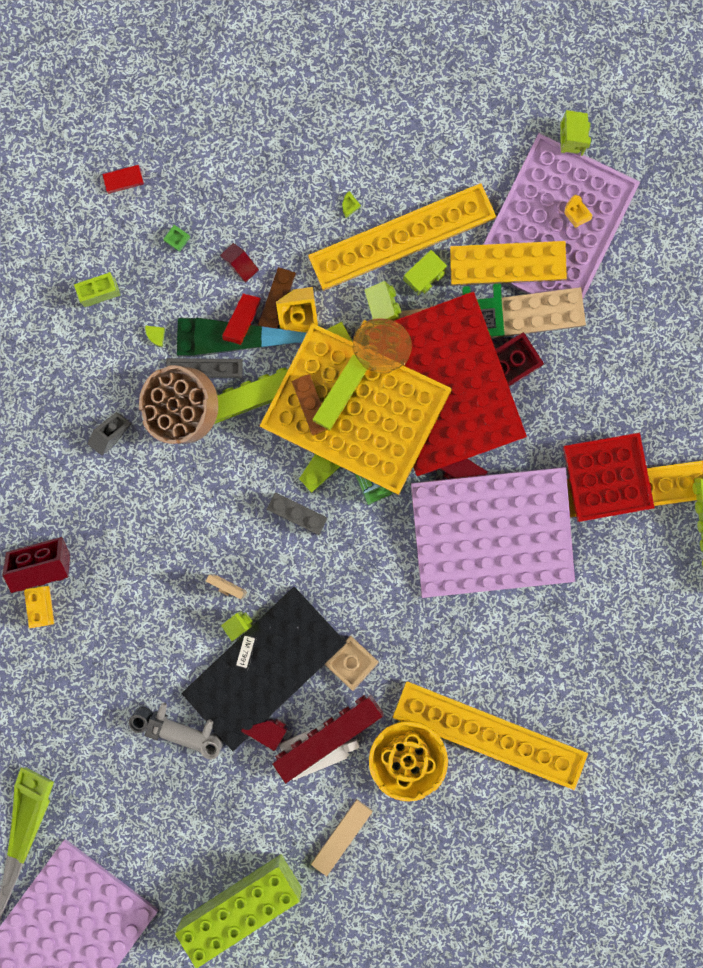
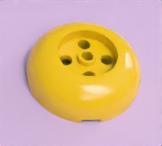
(402, 783)

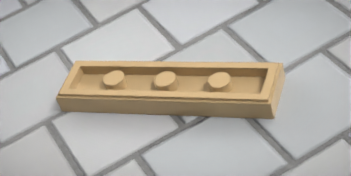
(341, 837)

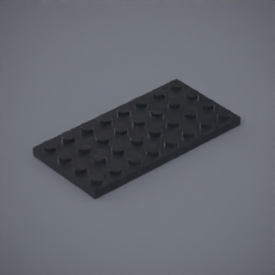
(288, 651)

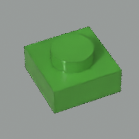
(176, 238)

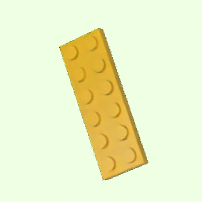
(508, 263)

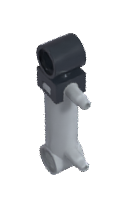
(159, 726)

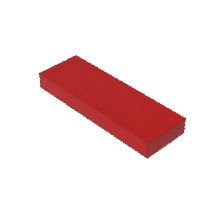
(241, 318)

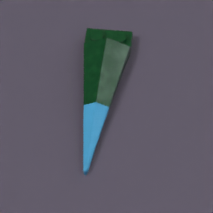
(204, 337)

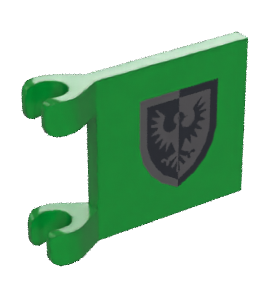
(491, 310)

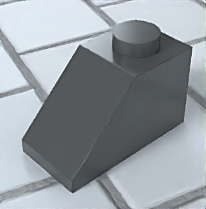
(108, 433)

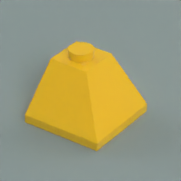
(297, 310)

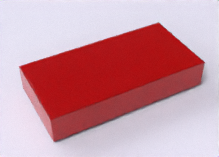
(123, 179)

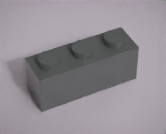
(297, 513)

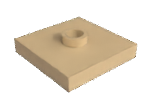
(226, 587)
(352, 663)

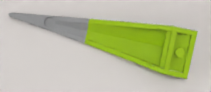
(29, 807)

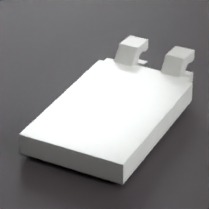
(336, 756)

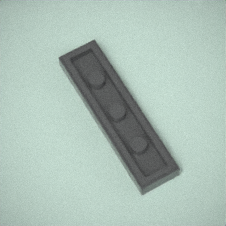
(211, 367)

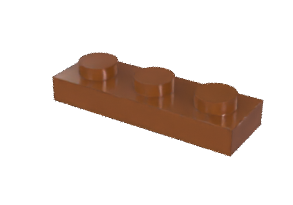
(309, 401)

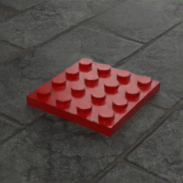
(608, 477)

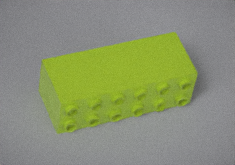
(238, 911)

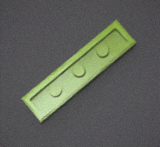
(340, 393)

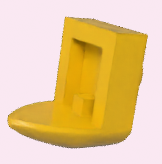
(577, 211)

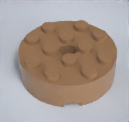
(178, 405)

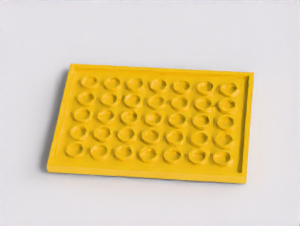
(379, 426)

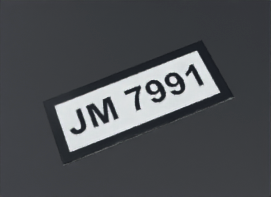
(245, 651)

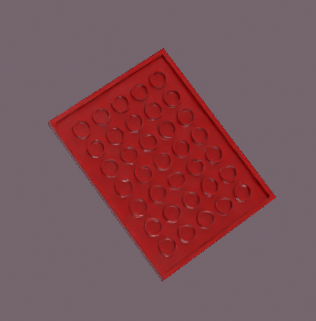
(457, 351)

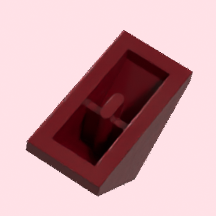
(239, 262)

